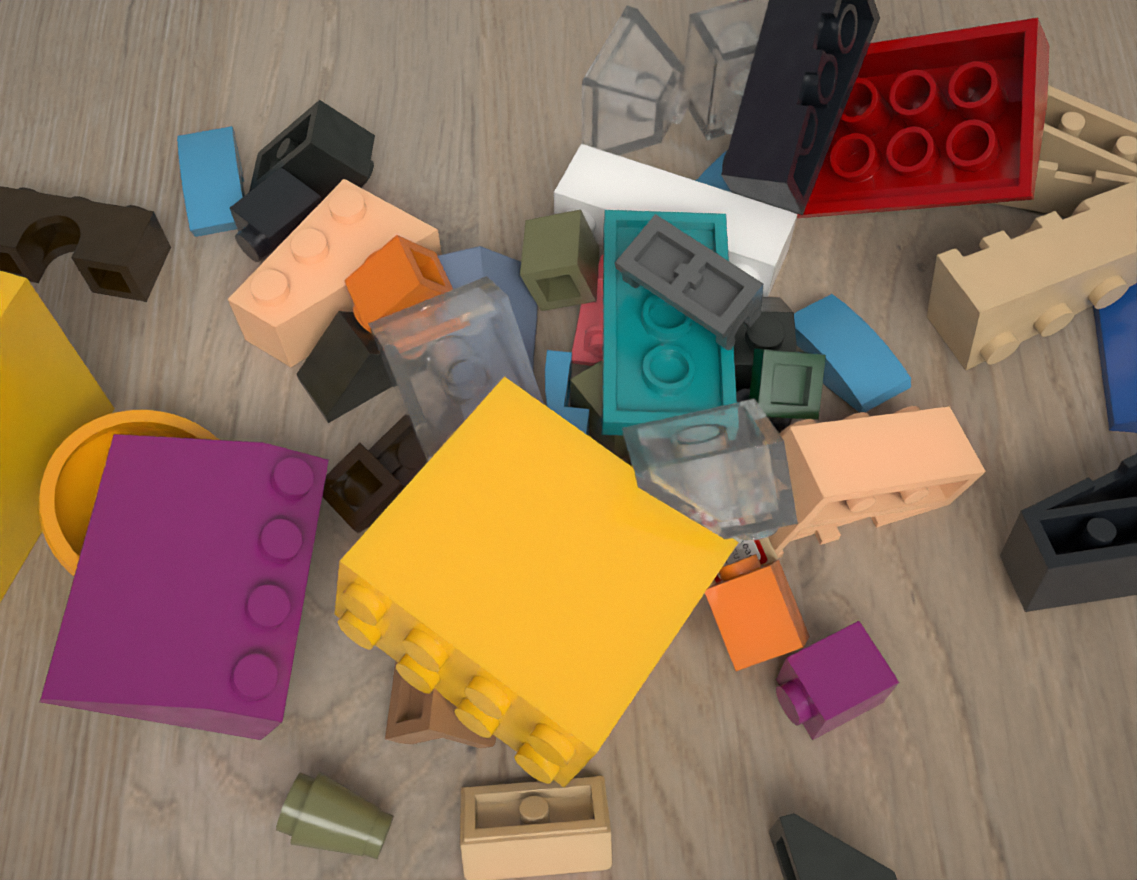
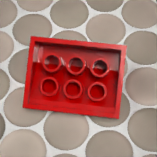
(940, 123)

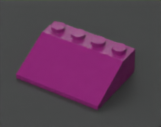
(190, 585)

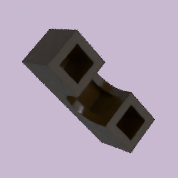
(112, 245)

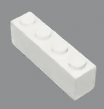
(604, 181)

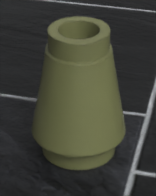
(332, 818)

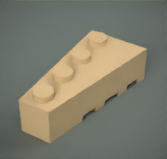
(1036, 280)

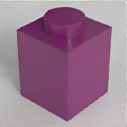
(834, 681)

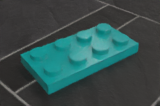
(652, 353)

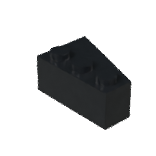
(1077, 543)

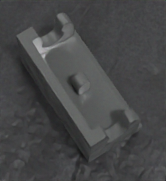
(692, 279)

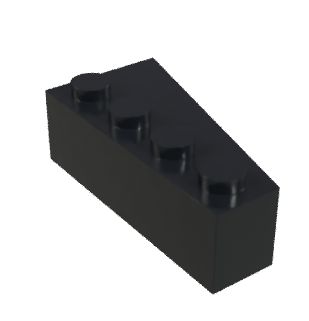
(796, 97)

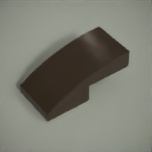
(372, 478)

